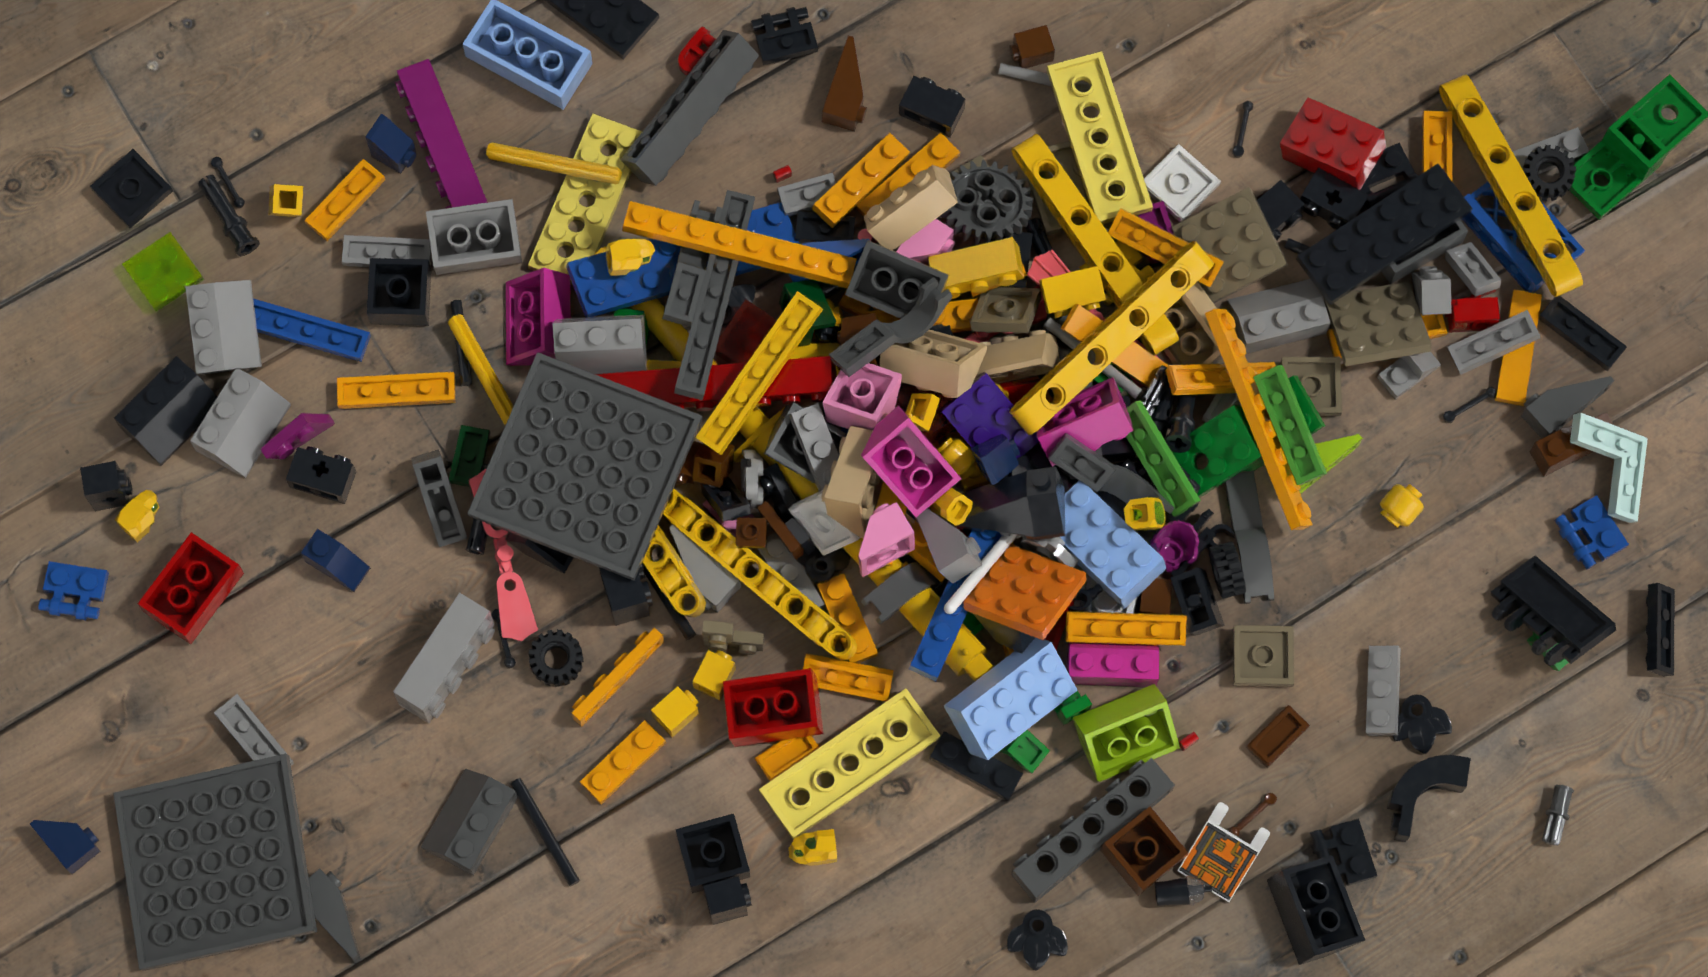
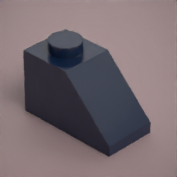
(390, 145)
(996, 457)
(335, 560)
(68, 842)

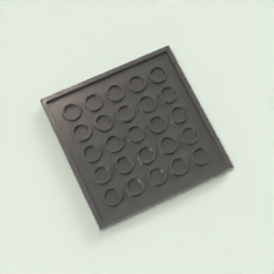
(585, 466)
(214, 862)

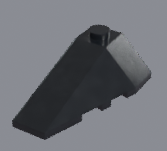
(1020, 505)

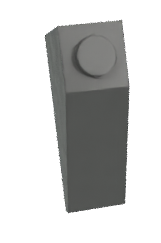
(1558, 405)
(438, 498)
(332, 911)

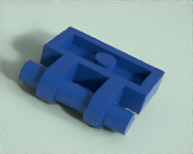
(1597, 527)
(75, 582)

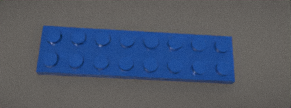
(606, 293)

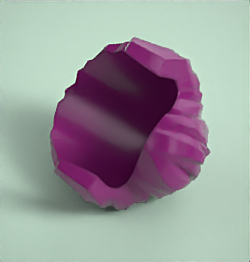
(1176, 543)

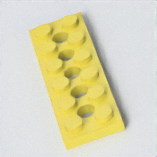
(1111, 122)
(567, 206)
(849, 784)

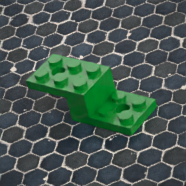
(1636, 146)
(1231, 444)

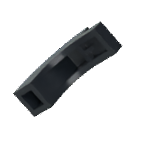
(1433, 773)

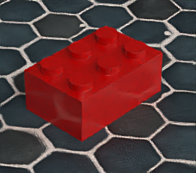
(1333, 143)
(191, 588)
(773, 707)

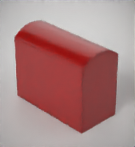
(782, 173)
(1188, 741)

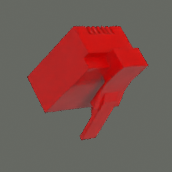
(1473, 313)

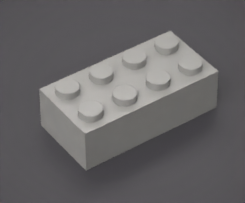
(445, 658)

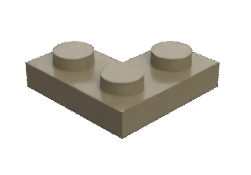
(723, 636)

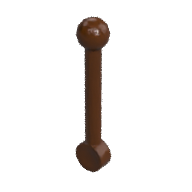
(1270, 799)

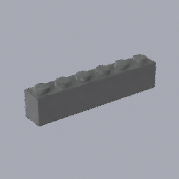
(690, 107)

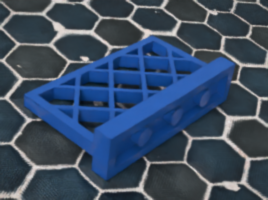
(1503, 247)

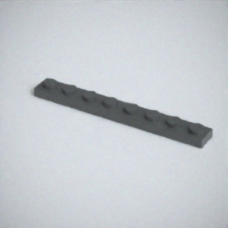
(712, 304)

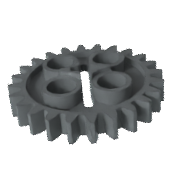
(988, 203)

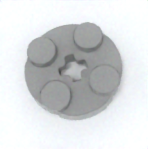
(750, 470)
(1050, 548)

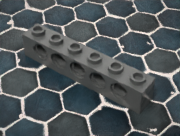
(1038, 883)

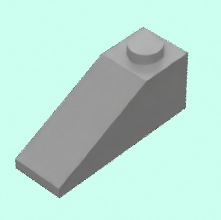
(950, 548)
(710, 576)

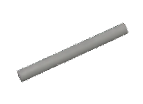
(1035, 76)
(1121, 380)

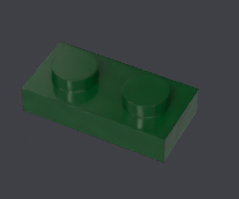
(469, 454)

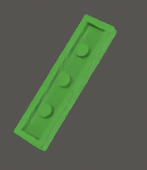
(1290, 425)
(1159, 460)

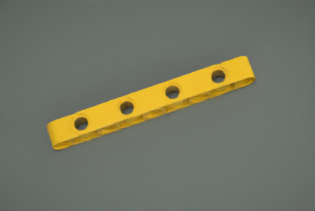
(1511, 185)
(1089, 239)
(1111, 337)
(673, 576)
(766, 584)

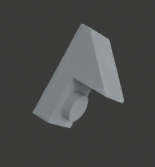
(1407, 372)

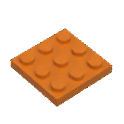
(1025, 591)

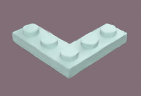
(1629, 460)

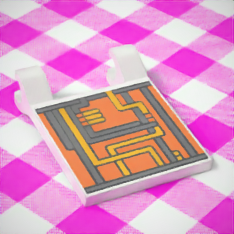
(1220, 856)

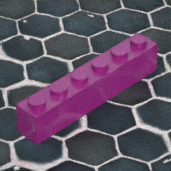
(439, 135)

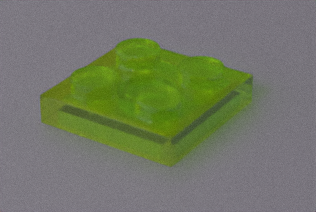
(162, 271)

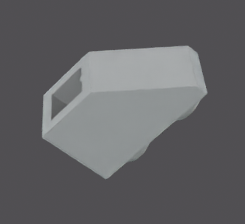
(1432, 291)

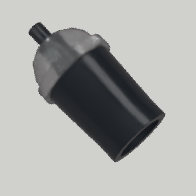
(1180, 891)

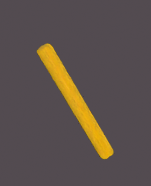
(554, 163)
(481, 366)

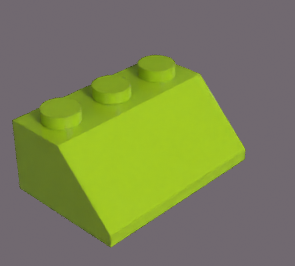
(1126, 732)

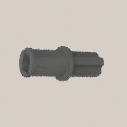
(1557, 814)

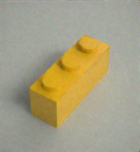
(980, 266)

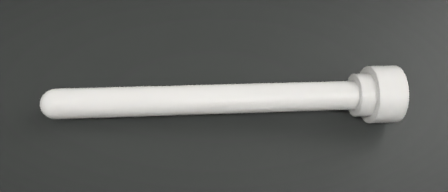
(976, 575)

